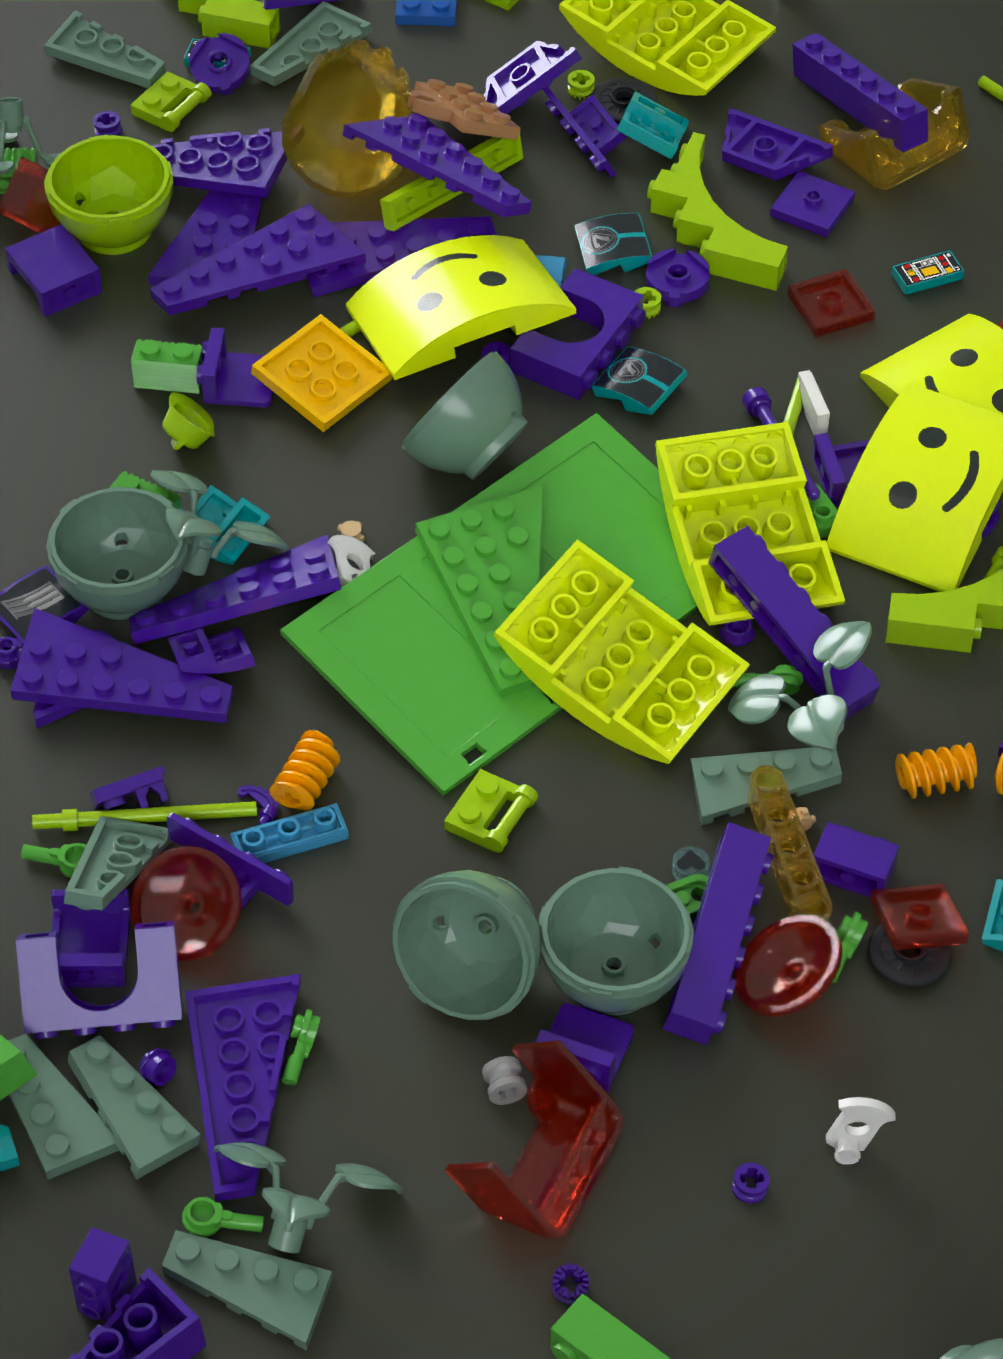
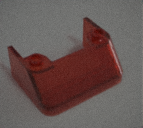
(563, 1154)

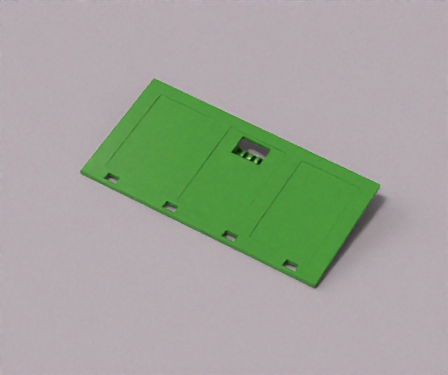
(403, 651)

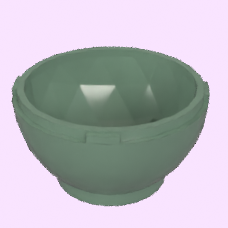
(470, 421)
(113, 577)
(607, 923)
(466, 963)

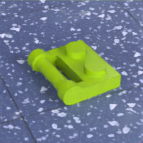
(165, 95)
(480, 806)

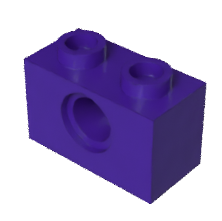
(102, 1274)

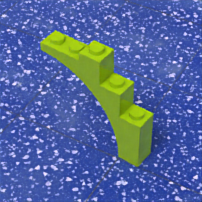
(236, 17)
(699, 222)
(946, 618)

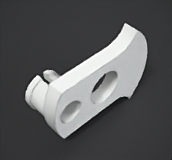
(354, 550)
(851, 1140)

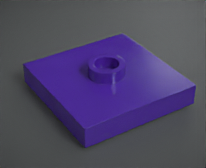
(812, 204)

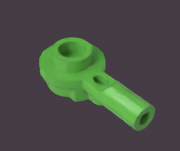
(789, 673)
(65, 857)
(850, 932)
(304, 1031)
(206, 1217)

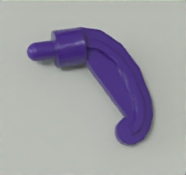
(263, 798)

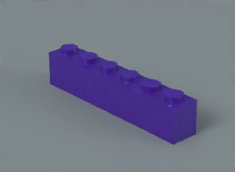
(860, 92)
(787, 615)
(718, 934)

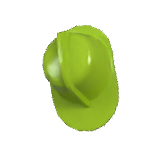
(187, 422)

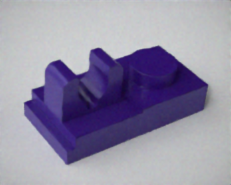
(114, 794)

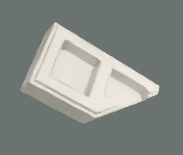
(813, 403)

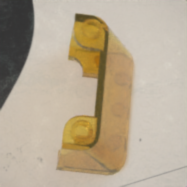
(885, 165)

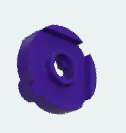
(223, 79)
(678, 290)

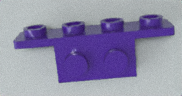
(593, 125)
(250, 872)

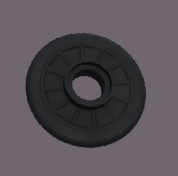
(621, 88)
(903, 970)

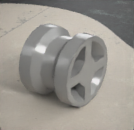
(504, 1080)

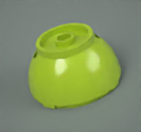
(121, 187)

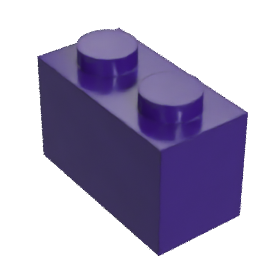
(855, 859)

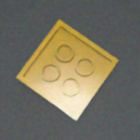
(321, 372)

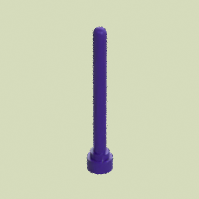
(758, 404)

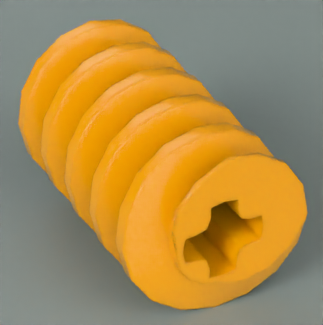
(937, 769)
(305, 771)

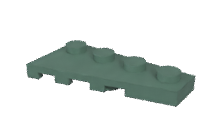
(315, 34)
(96, 50)
(724, 780)
(113, 860)
(57, 1117)

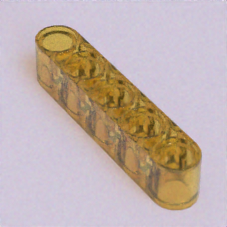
(785, 836)

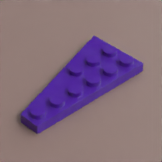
(432, 153)
(269, 584)
(239, 1060)

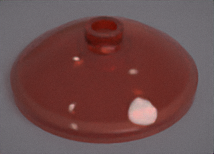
(178, 880)
(789, 965)

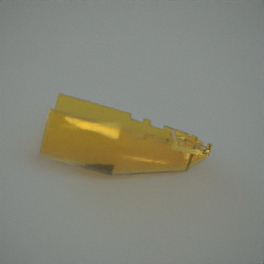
(342, 90)

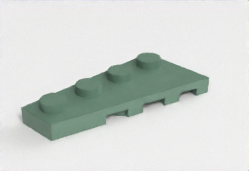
(139, 1117)
(266, 1287)

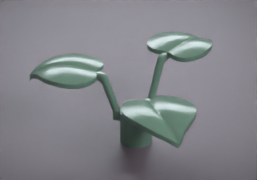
(10, 124)
(187, 524)
(823, 716)
(297, 1212)

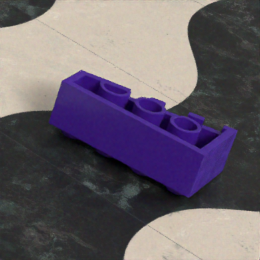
(147, 1326)

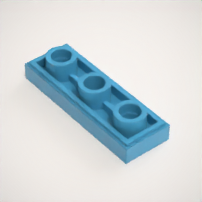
(293, 834)

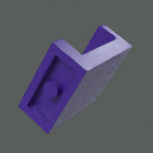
(55, 269)
(835, 464)
(93, 942)

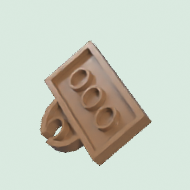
(461, 108)

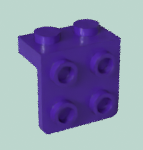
(228, 376)
(593, 1039)

